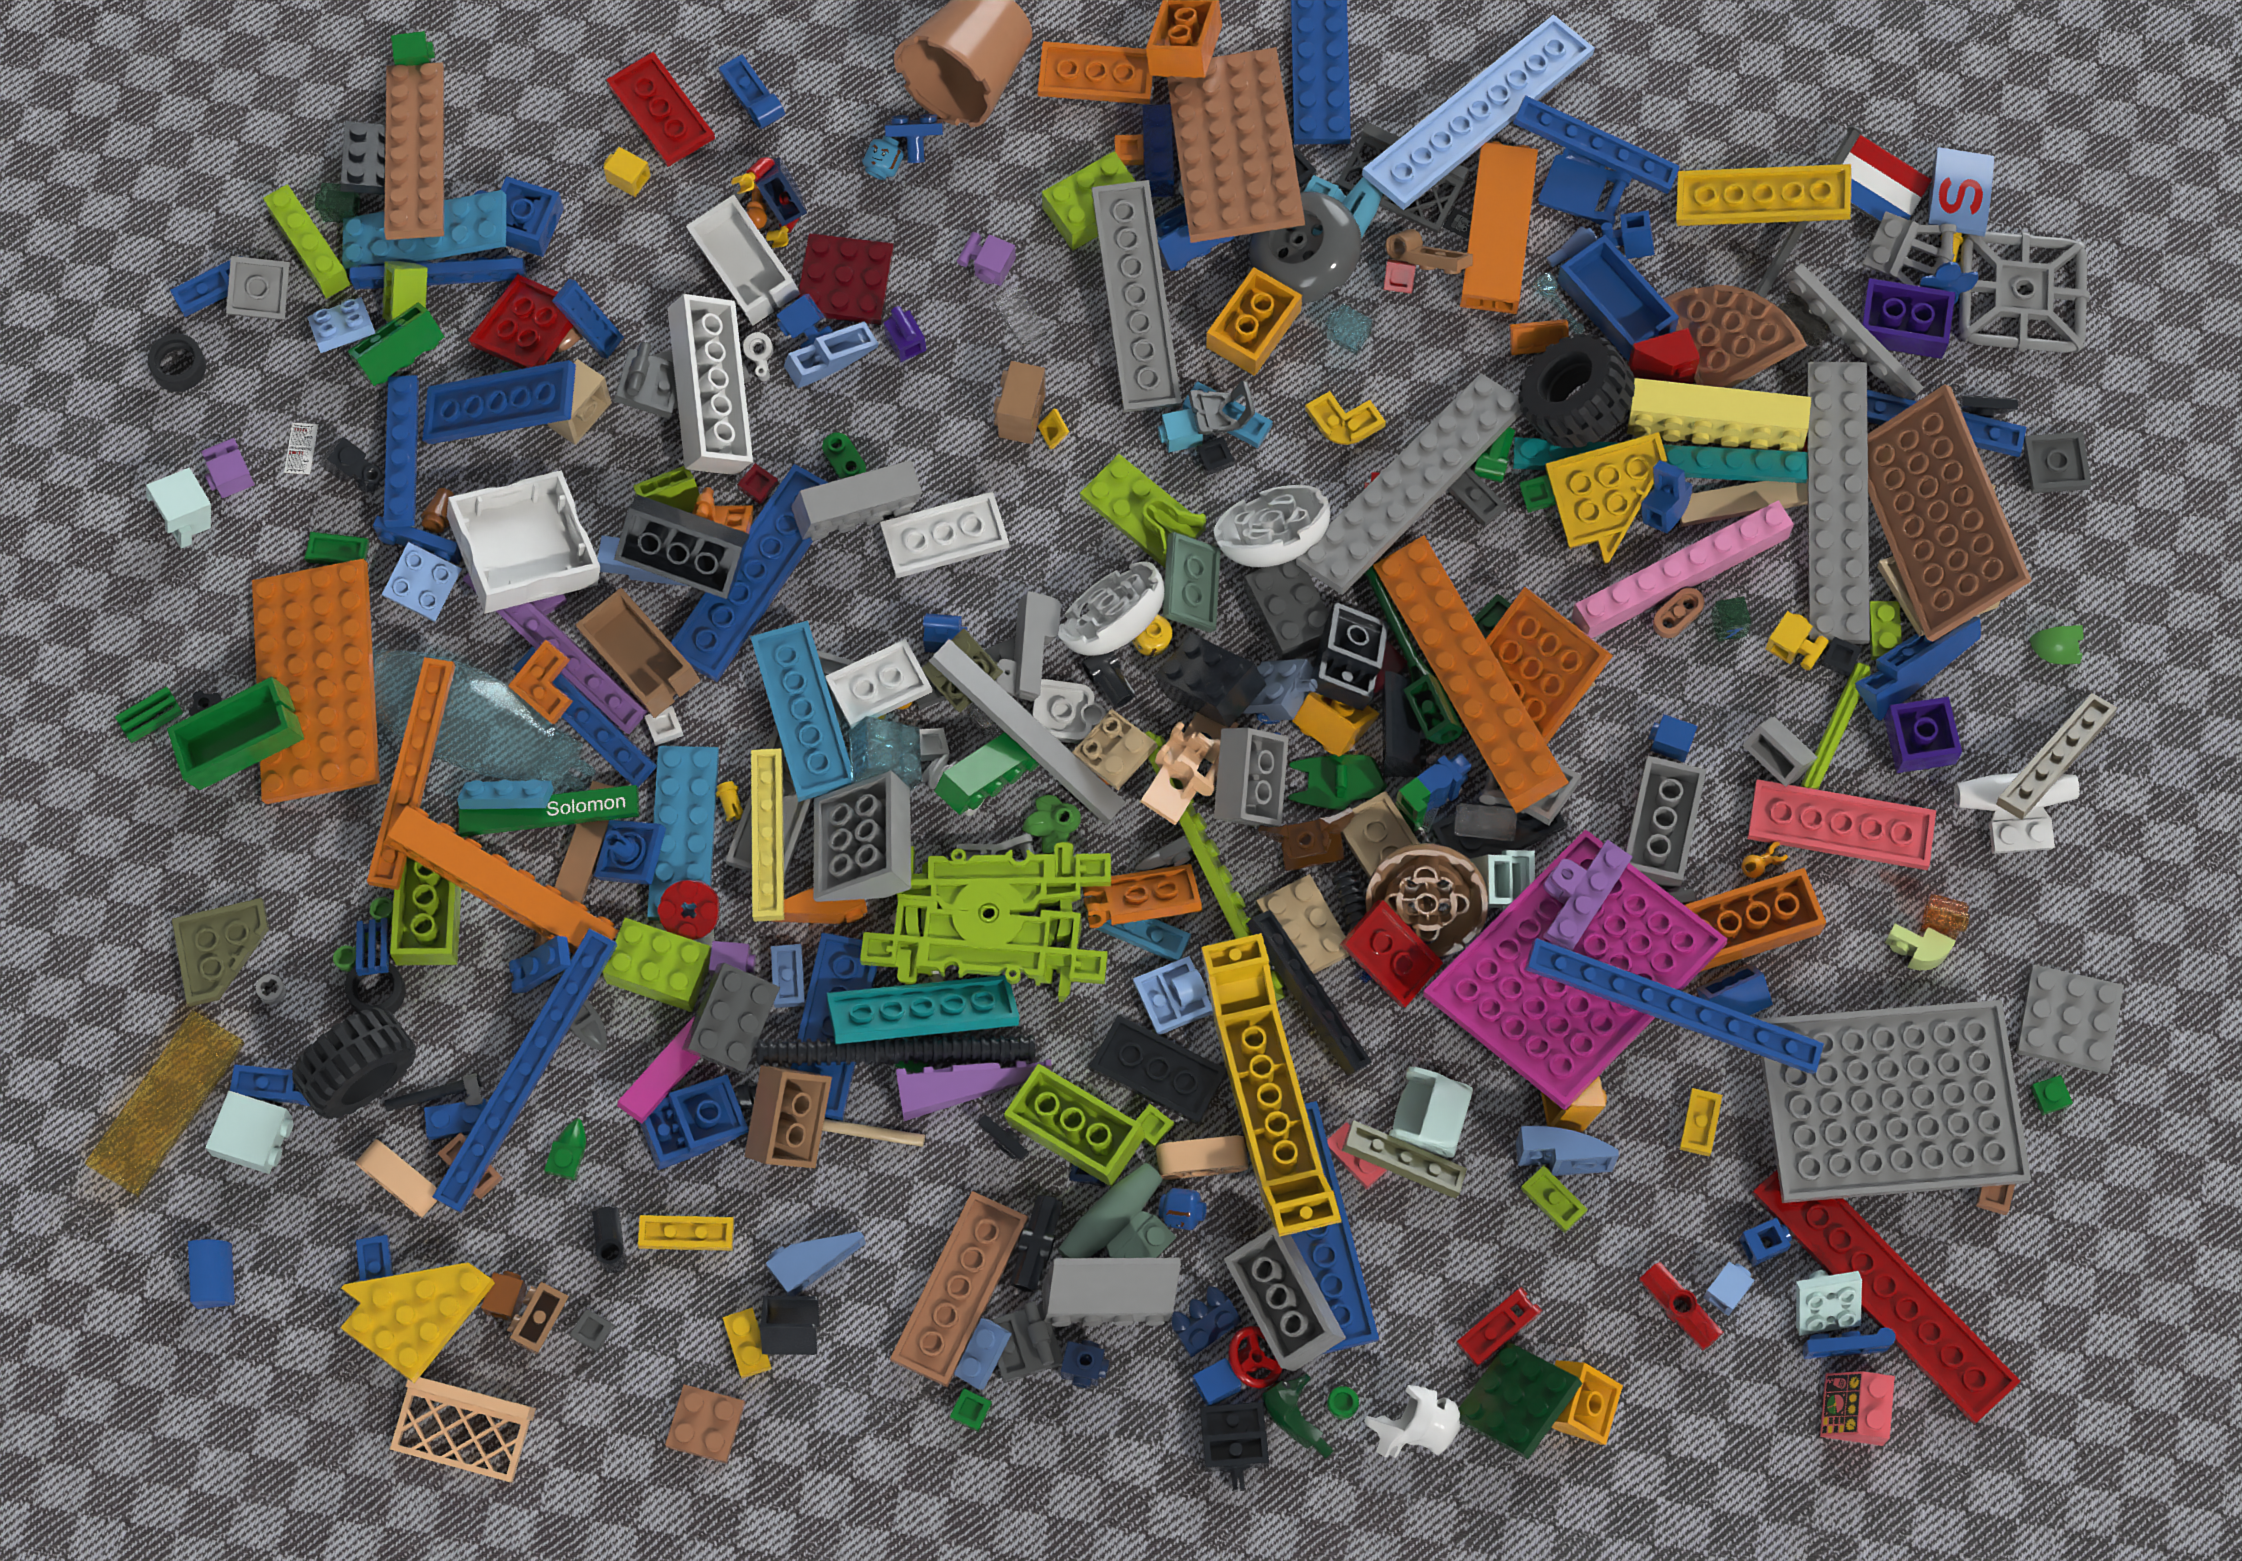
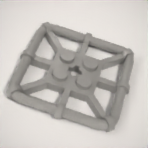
(2035, 305)

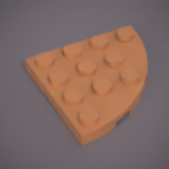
(1734, 332)

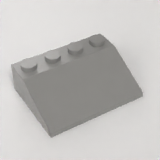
(863, 840)
(1110, 1291)

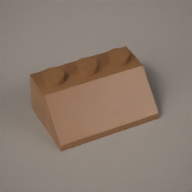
(787, 1117)

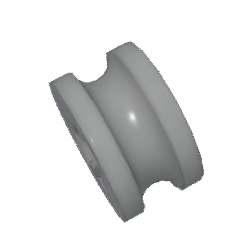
(272, 998)

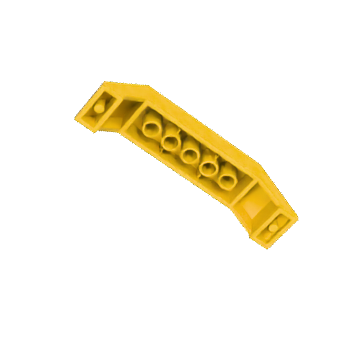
(1266, 1087)

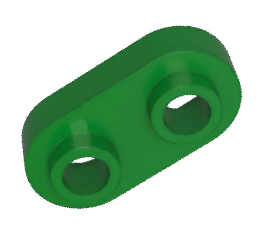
(842, 457)

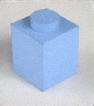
(1729, 1287)

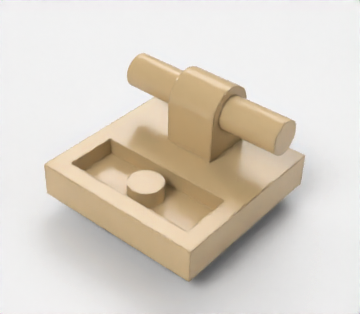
(1115, 749)

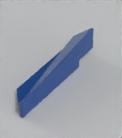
(1913, 665)

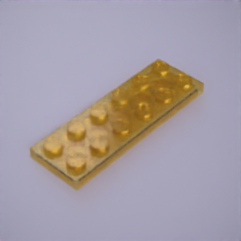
(164, 1103)

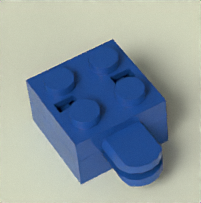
(530, 215)

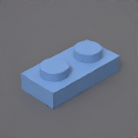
(788, 975)
(982, 1353)

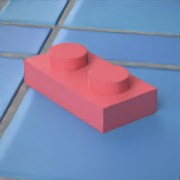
(1362, 1170)

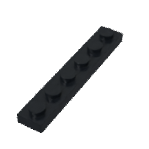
(1310, 994)

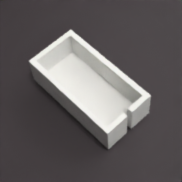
(743, 259)

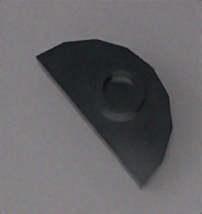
(1988, 406)
(1005, 1139)

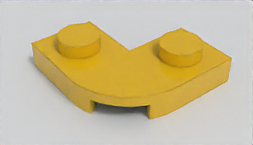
(1341, 426)

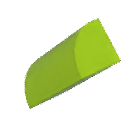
(403, 287)
(672, 488)

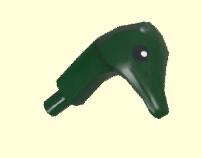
(1282, 1406)

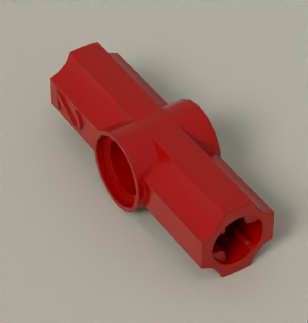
(1694, 1322)

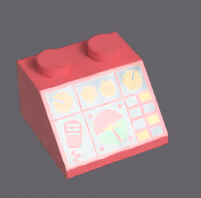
(1857, 1407)

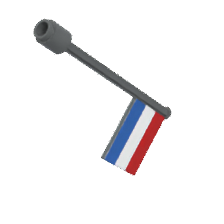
(1877, 186)

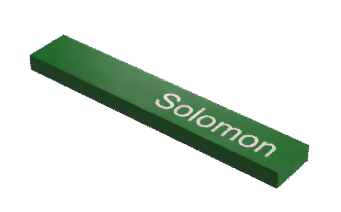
(560, 810)

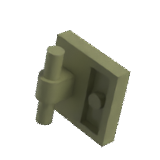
(974, 651)

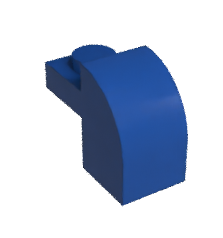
(1668, 499)

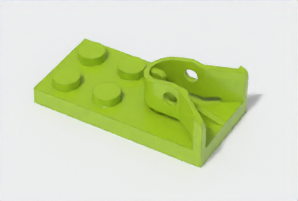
(1140, 508)

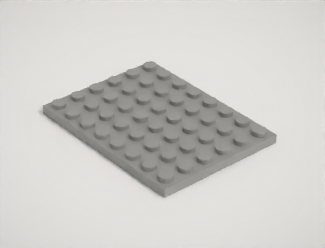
(1897, 1104)

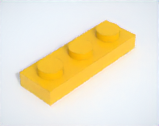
(686, 1232)

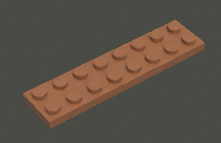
(414, 151)

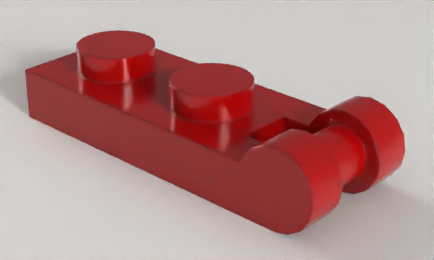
(1498, 1327)

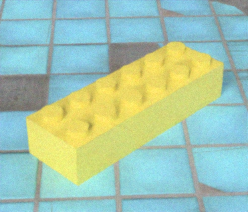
(1719, 415)

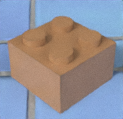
(1020, 402)

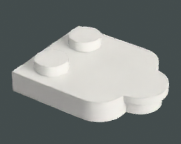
(1067, 710)

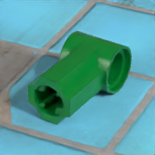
(1494, 460)

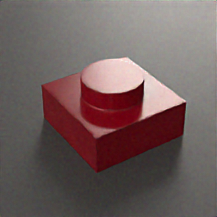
(758, 484)

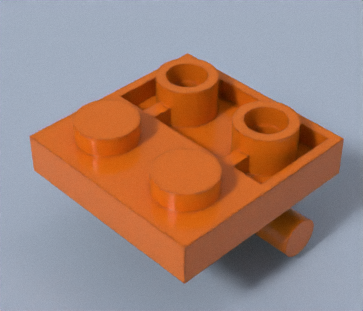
(732, 516)

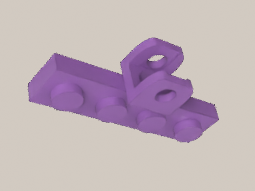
(1582, 892)

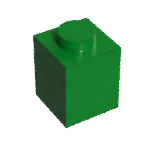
(412, 49)

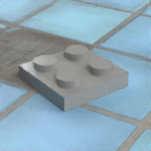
(257, 288)

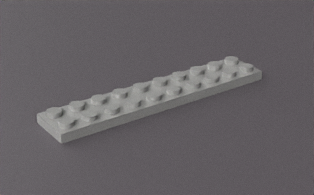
(1411, 483)
(1838, 502)

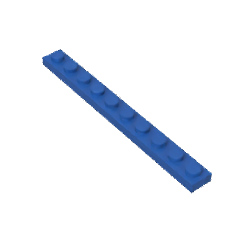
(1674, 1006)
(524, 1071)

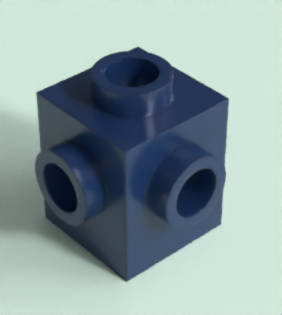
(1086, 1352)

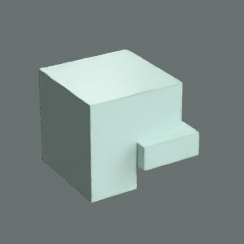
(181, 505)
(1506, 875)

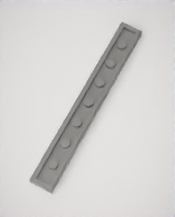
(1027, 731)

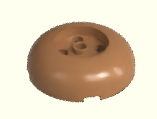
(1426, 866)

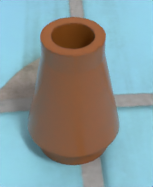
(435, 514)

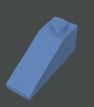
(807, 1261)

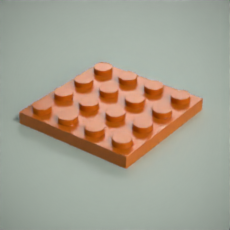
(1545, 660)

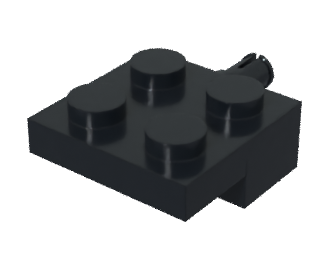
(1234, 1439)

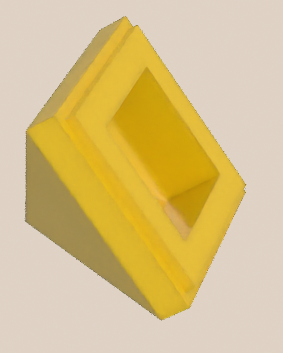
(1053, 429)

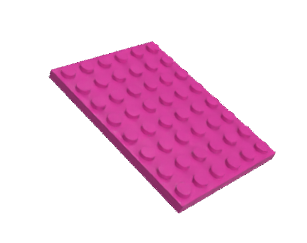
(1549, 1029)

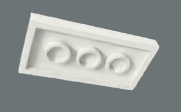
(944, 534)

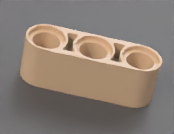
(1202, 1157)
(397, 1178)

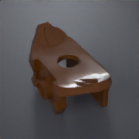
(1311, 841)

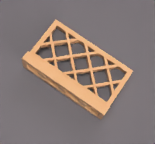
(467, 1400)

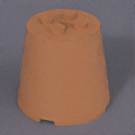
(964, 58)

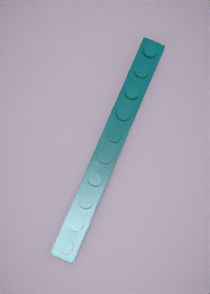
(1695, 461)

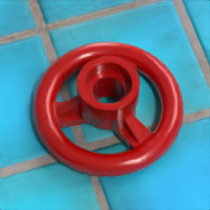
(1251, 1358)

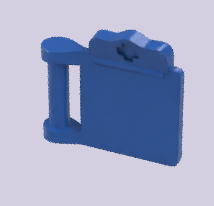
(1577, 185)

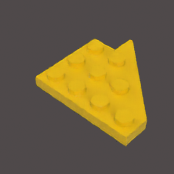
(1604, 491)
(414, 1313)

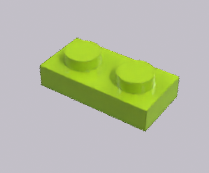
(1884, 627)
(1554, 1199)

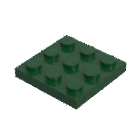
(1518, 1400)

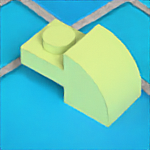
(1926, 951)

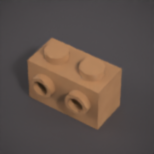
(538, 1318)

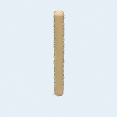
(873, 1132)

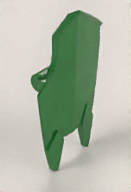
(1338, 780)

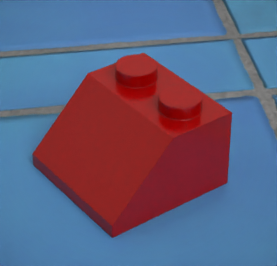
(1666, 358)

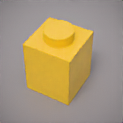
(626, 171)

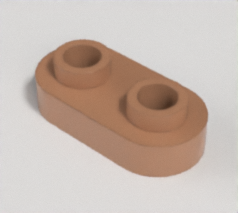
(1677, 614)

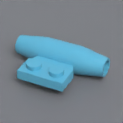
(1361, 200)

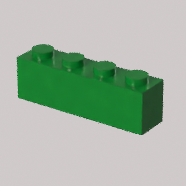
(984, 773)

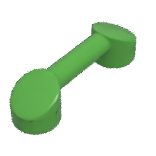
(345, 956)

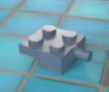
(1285, 688)

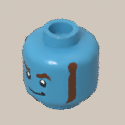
(882, 158)

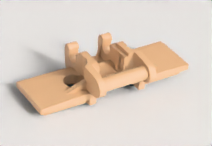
(1180, 760)

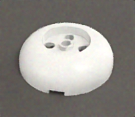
(1273, 526)
(1118, 611)

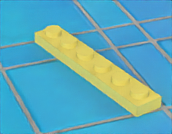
(767, 835)

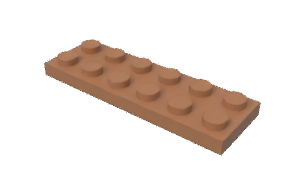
(959, 1289)

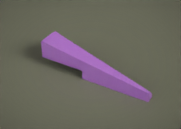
(946, 1087)

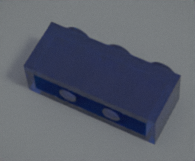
(1158, 149)

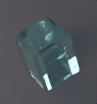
(1348, 328)

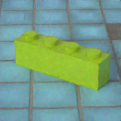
(306, 241)

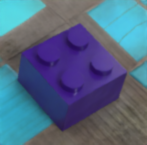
(1922, 734)

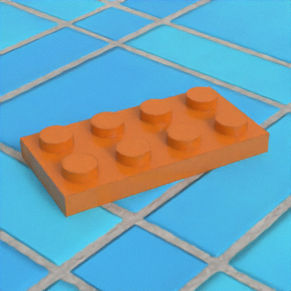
(1094, 73)

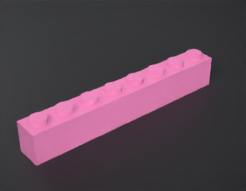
(1682, 570)

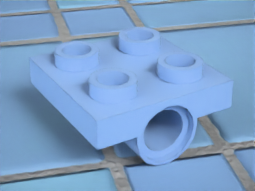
(341, 324)
(421, 581)
(1173, 995)

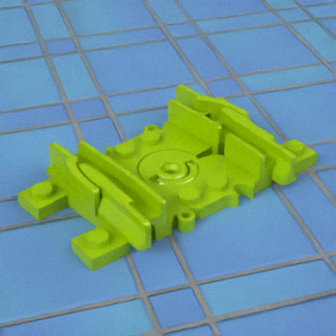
(1008, 940)

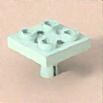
(1825, 1297)

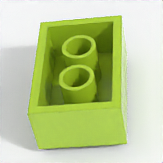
(1071, 201)
(658, 964)

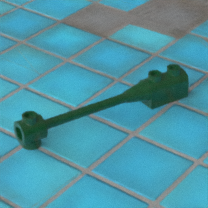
(1425, 691)

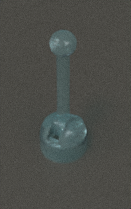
(1546, 287)

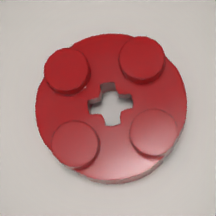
(689, 892)

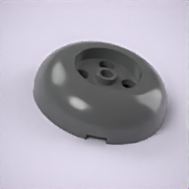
(1328, 256)

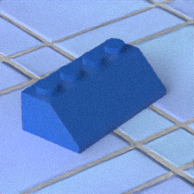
(1175, 242)

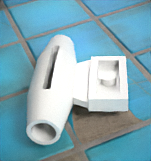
(2007, 830)

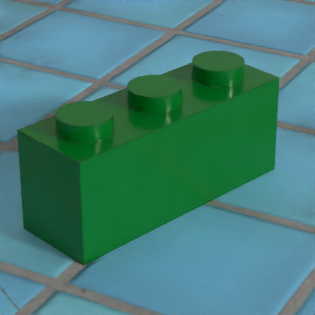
(396, 344)

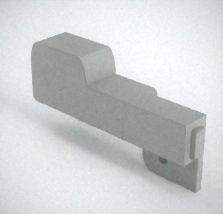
(1036, 626)

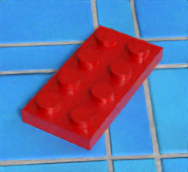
(660, 109)

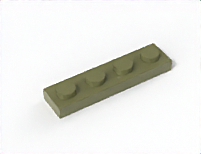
(1404, 1159)

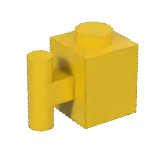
(1791, 638)

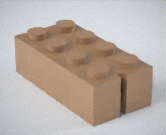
(637, 652)

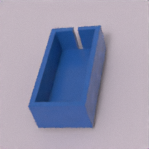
(1616, 296)

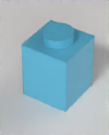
(1179, 430)

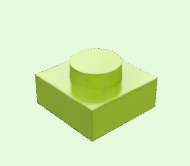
(1155, 1125)

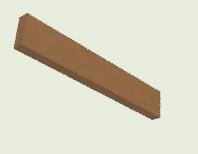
(580, 860)

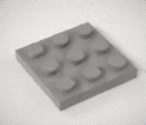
(2070, 1019)

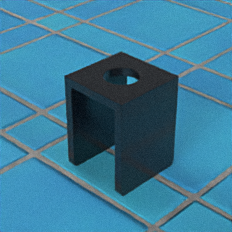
(789, 1325)

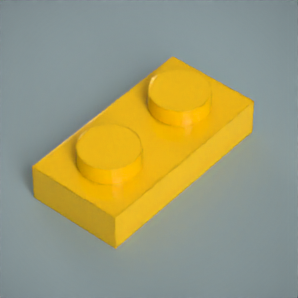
(1701, 1122)
(746, 1343)

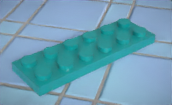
(922, 1009)

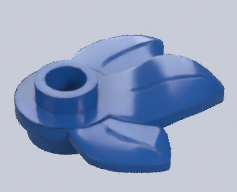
(1949, 278)

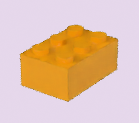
(1254, 321)

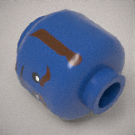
(1182, 1208)

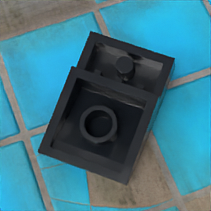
(1349, 656)

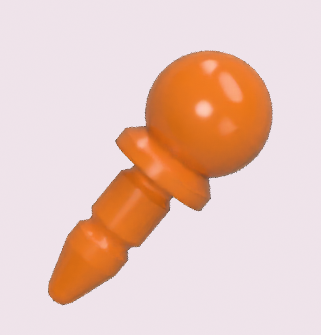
(756, 208)

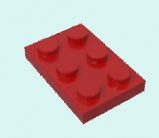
(1391, 953)

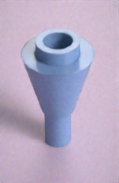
(1575, 244)

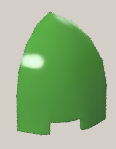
(2058, 644)

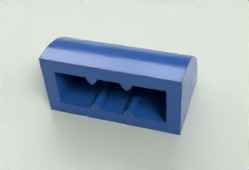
(1739, 990)
(211, 1273)

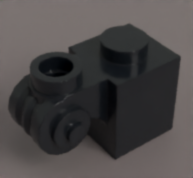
(348, 461)

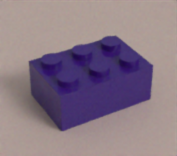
(1908, 317)

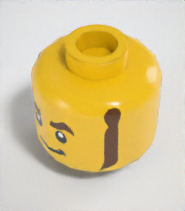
(1154, 638)

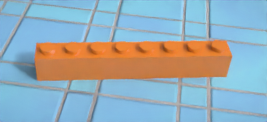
(493, 879)

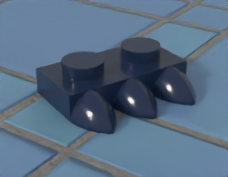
(1206, 1322)

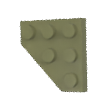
(217, 946)

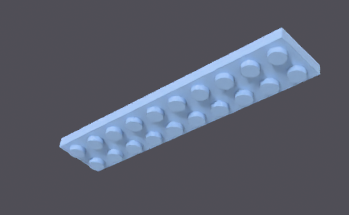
(1477, 112)

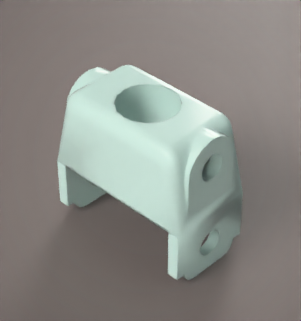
(1431, 1112)

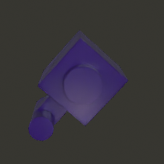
(904, 334)

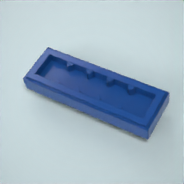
(588, 318)

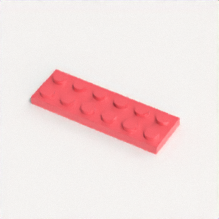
(1842, 824)

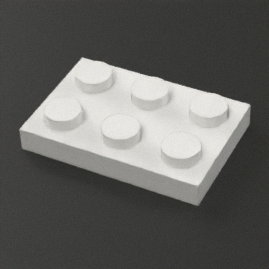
(878, 683)

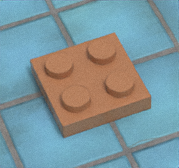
(705, 1424)

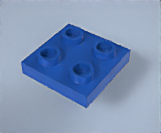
(914, 132)
(630, 852)

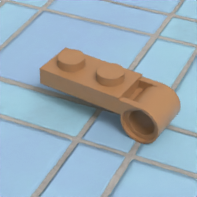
(1426, 257)

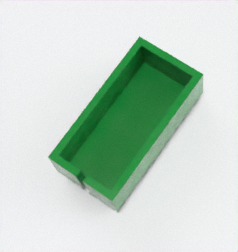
(235, 733)

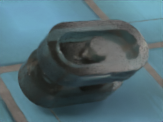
(1811, 326)

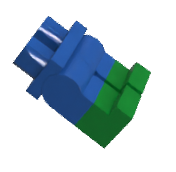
(1432, 789)

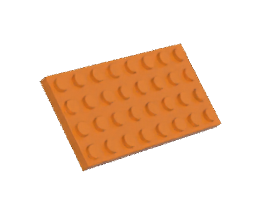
(318, 644)

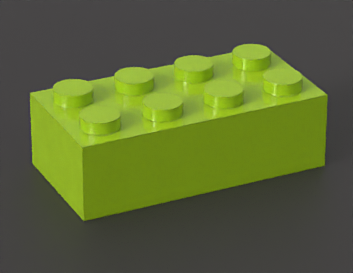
(425, 918)
(1074, 1125)

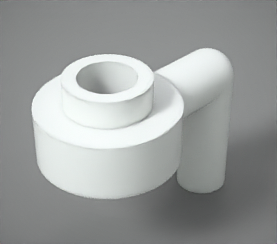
(760, 359)

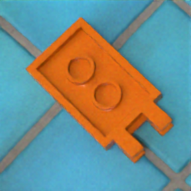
(1143, 896)

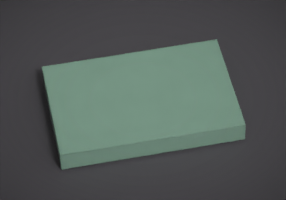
(1191, 582)

